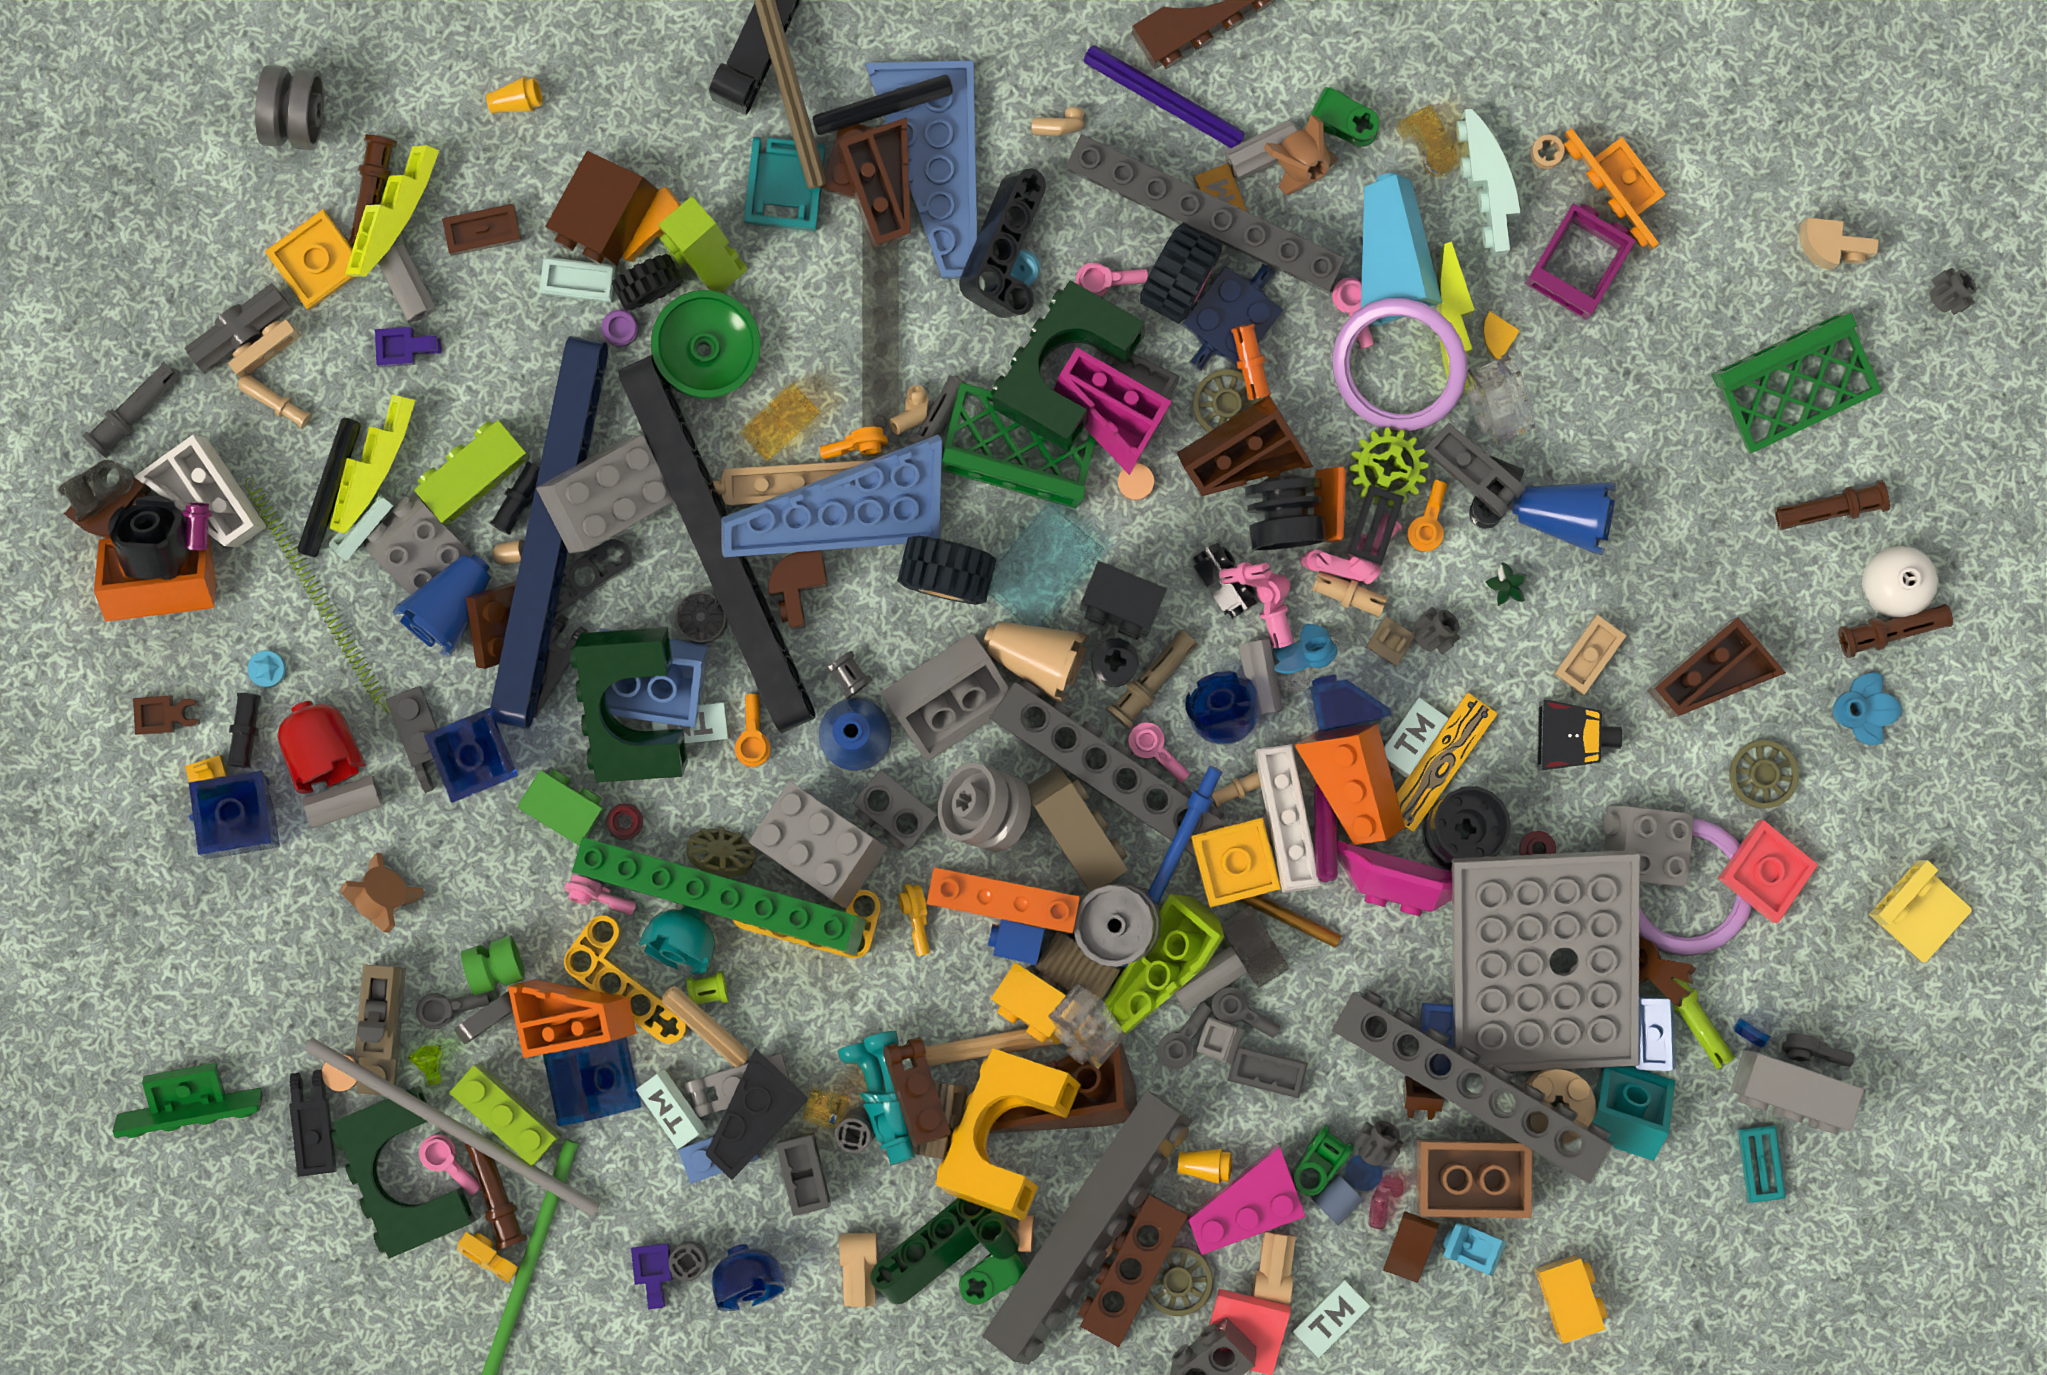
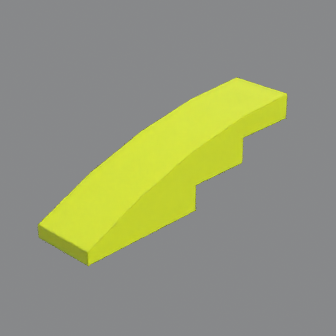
(384, 222)
(1455, 300)
(364, 477)

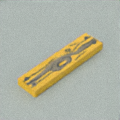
(1443, 759)

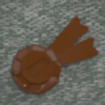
(1663, 971)

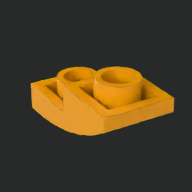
(648, 230)

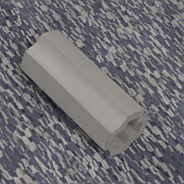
(1251, 156)
(406, 284)
(1259, 668)
(342, 801)
(1217, 974)

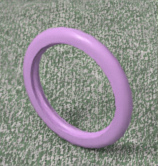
(1428, 316)
(1726, 930)

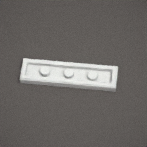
(1287, 818)

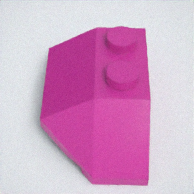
(1395, 879)

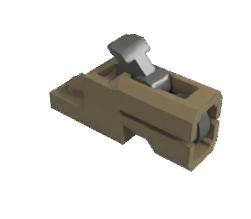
(379, 1023)

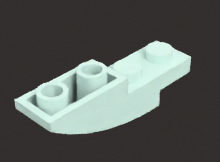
(1488, 168)

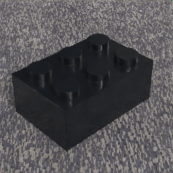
(1122, 600)

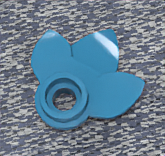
(1312, 651)
(1872, 708)

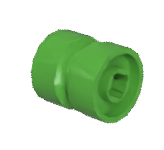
(492, 965)

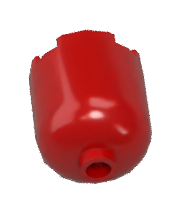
(318, 746)

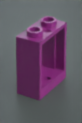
(1562, 292)

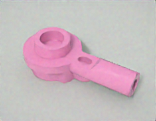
(1099, 278)
(1347, 299)
(1147, 741)
(585, 890)
(439, 1154)

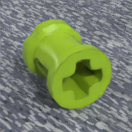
(708, 989)

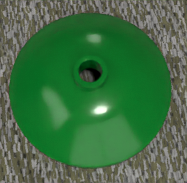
(709, 320)

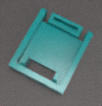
(779, 181)

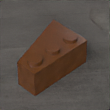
(879, 180)
(1243, 450)
(1716, 669)

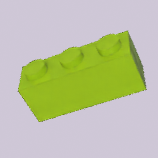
(471, 472)
(505, 1114)

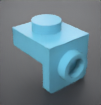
(1473, 1248)

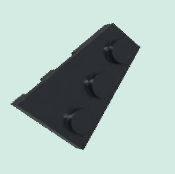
(754, 1116)

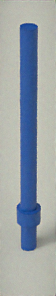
(1198, 804)

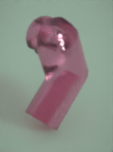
(1380, 1200)

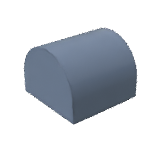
(1338, 1199)

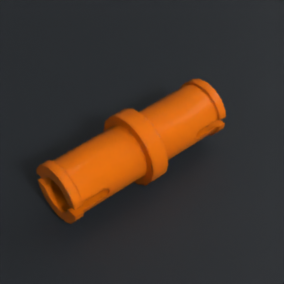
(1250, 361)

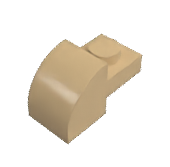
(1825, 245)

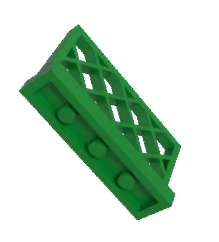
(1784, 353)
(1007, 474)

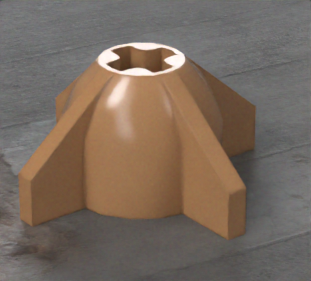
(1303, 156)
(380, 894)

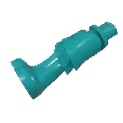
(881, 1101)

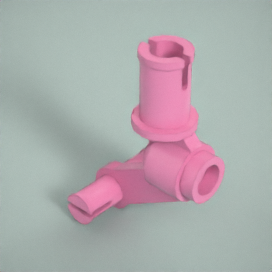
(1352, 567)
(1271, 591)

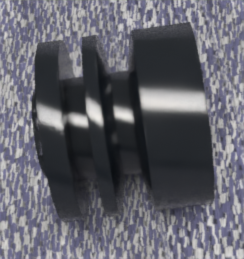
(1286, 513)
(1481, 816)

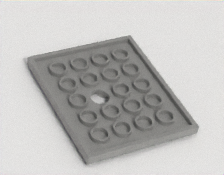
(1505, 929)

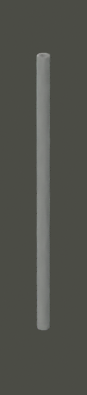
(451, 1126)

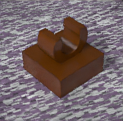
(1420, 1098)

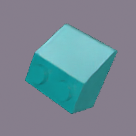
(1634, 1109)

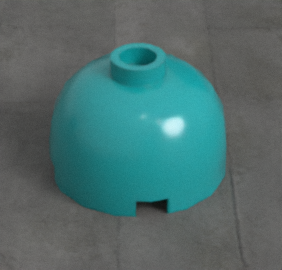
(680, 938)

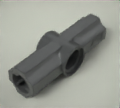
(236, 327)

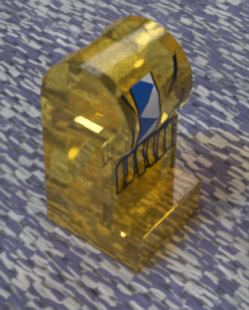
(1432, 140)
(825, 1107)

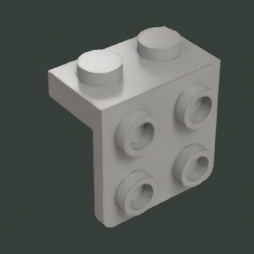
(413, 544)
(1658, 836)

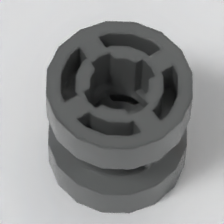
(860, 1126)
(691, 1255)

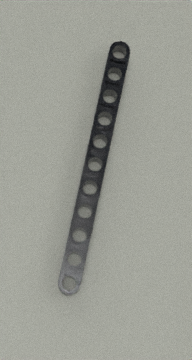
(730, 576)

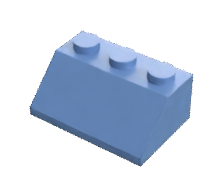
(666, 698)

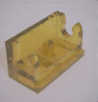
(779, 421)

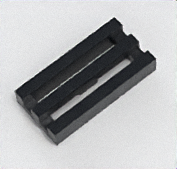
(1365, 555)

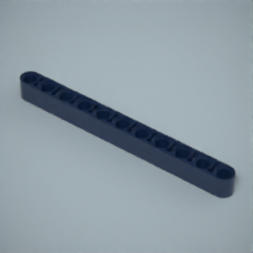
(543, 549)

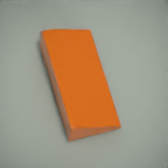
(1333, 504)

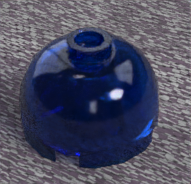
(1223, 708)
(746, 1277)

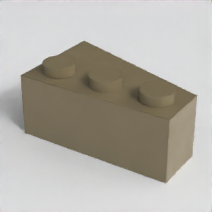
(1077, 829)

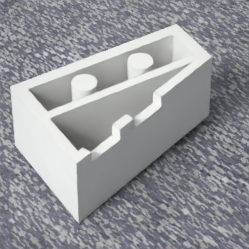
(199, 475)

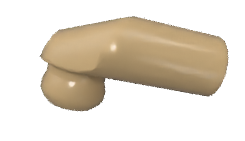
(1071, 123)
(915, 410)

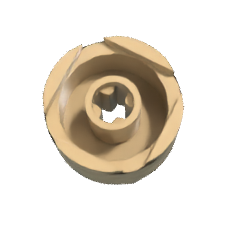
(1570, 1090)

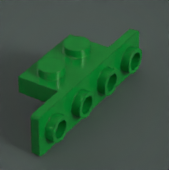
(185, 1099)

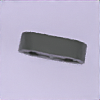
(484, 1018)

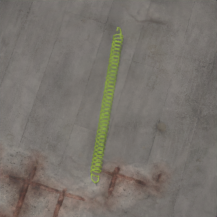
(313, 592)

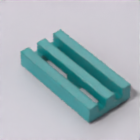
(1757, 1133)

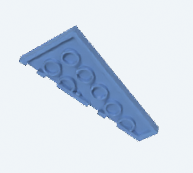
(939, 156)
(852, 509)

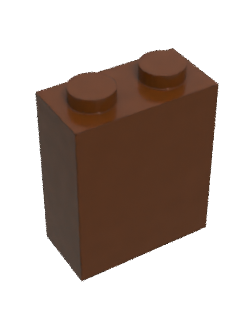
(601, 209)

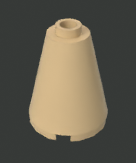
(1038, 654)

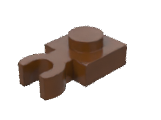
(158, 714)

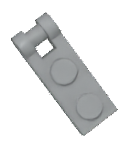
(725, 1086)

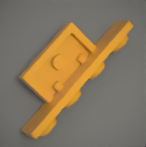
(1624, 180)

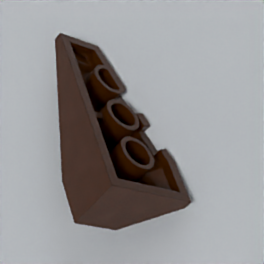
(1103, 1098)

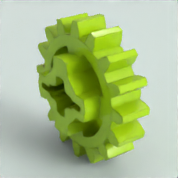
(1404, 472)

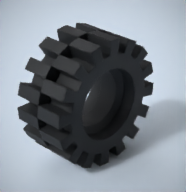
(647, 282)

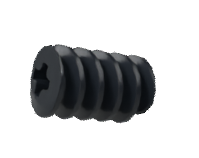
(1127, 655)

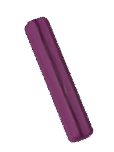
(1325, 838)

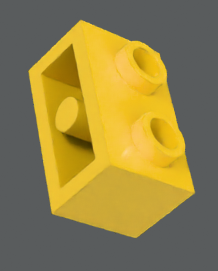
(1029, 1000)
(1571, 1298)

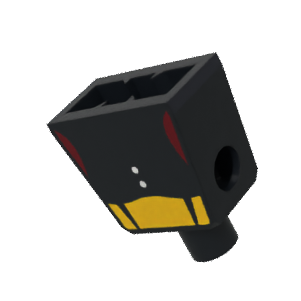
(1572, 736)

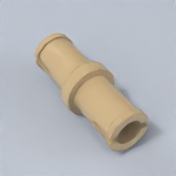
(1349, 593)

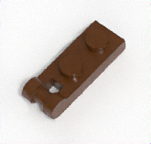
(916, 1092)

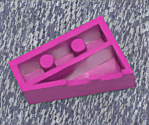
(1119, 409)
(1248, 1205)

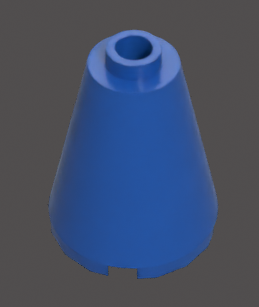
(1569, 512)
(439, 607)
(869, 744)

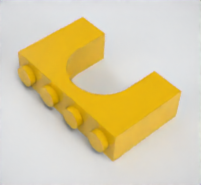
(1003, 1085)

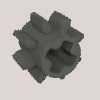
(1953, 291)
(1437, 630)
(1379, 1143)

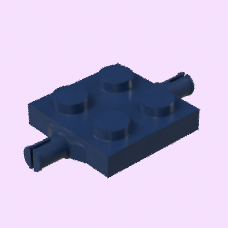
(1226, 305)

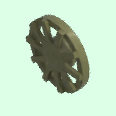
(1225, 402)
(1763, 774)
(720, 852)
(1179, 1282)

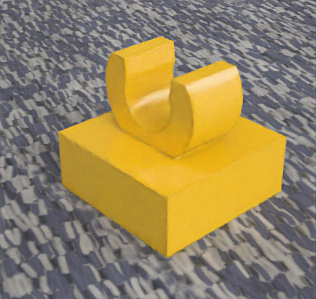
(207, 769)

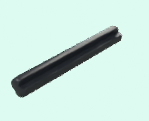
(882, 104)
(328, 487)

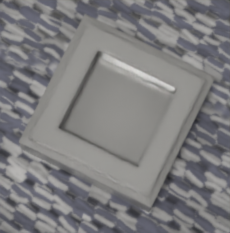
(1219, 1040)

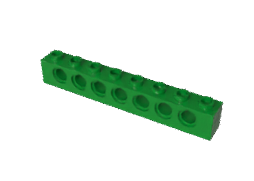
(719, 896)

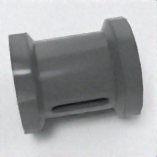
(848, 674)

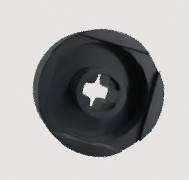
(150, 538)

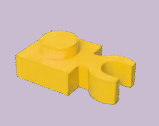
(480, 1251)

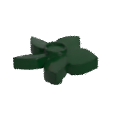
(1507, 584)

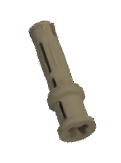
(1141, 692)

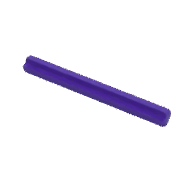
(1163, 97)

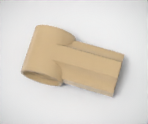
(858, 1256)
(1274, 1276)

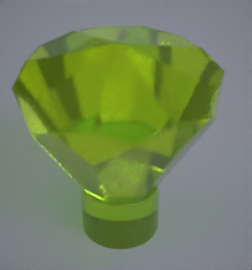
(428, 1061)

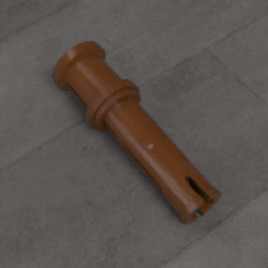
(373, 173)
(1849, 503)
(1878, 633)
(500, 1211)

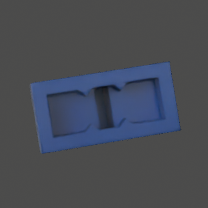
(1016, 941)

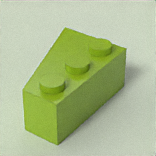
(699, 242)

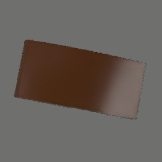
(1411, 1247)

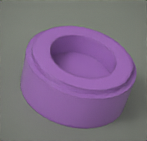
(620, 328)

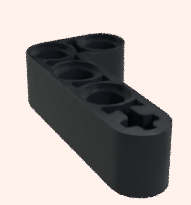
(743, 74)
(1020, 196)

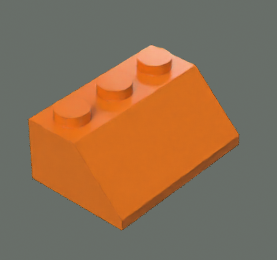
(136, 597)

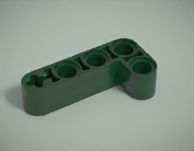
(903, 1273)

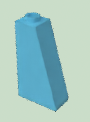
(1395, 246)

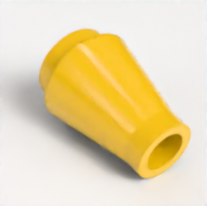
(516, 96)
(1208, 1165)

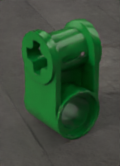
(1342, 115)
(1321, 1160)
(996, 1273)

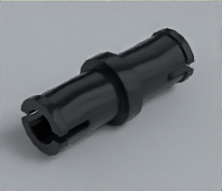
(517, 499)
(243, 730)

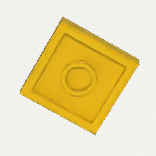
(313, 259)
(1235, 862)

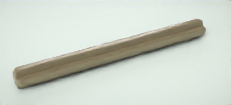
(791, 93)

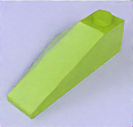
(1184, 948)

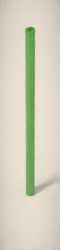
(528, 1262)

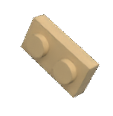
(274, 340)
(1589, 654)

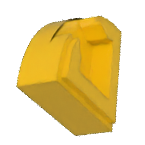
(1498, 335)

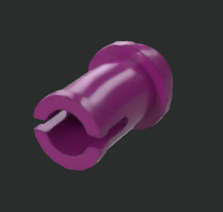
(197, 525)

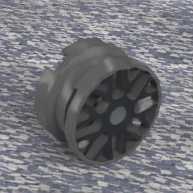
(701, 618)

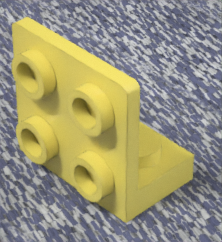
(1920, 911)

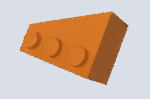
(1355, 780)
(567, 1017)

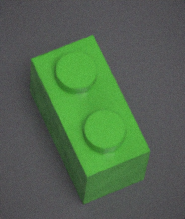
(561, 806)

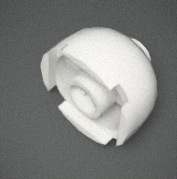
(1885, 583)

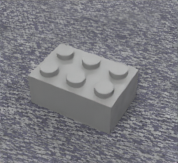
(605, 494)
(818, 845)
(1796, 1092)

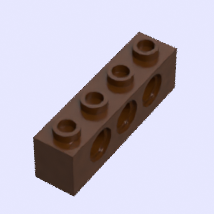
(1114, 1324)

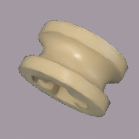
(1557, 156)

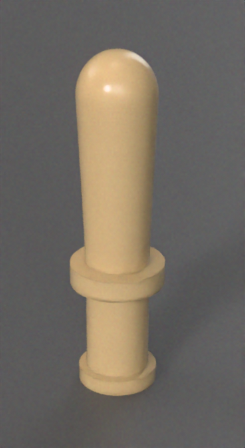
(282, 406)
(1236, 789)

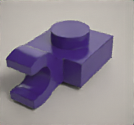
(399, 346)
(652, 1268)

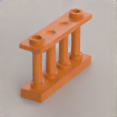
(1003, 900)

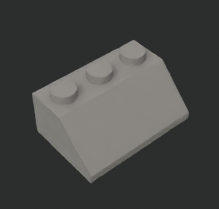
(947, 696)

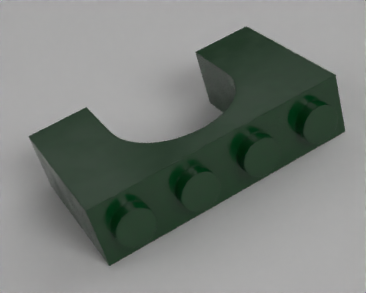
(1073, 318)
(614, 749)
(397, 1223)

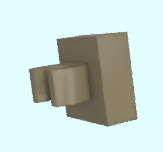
(1390, 641)

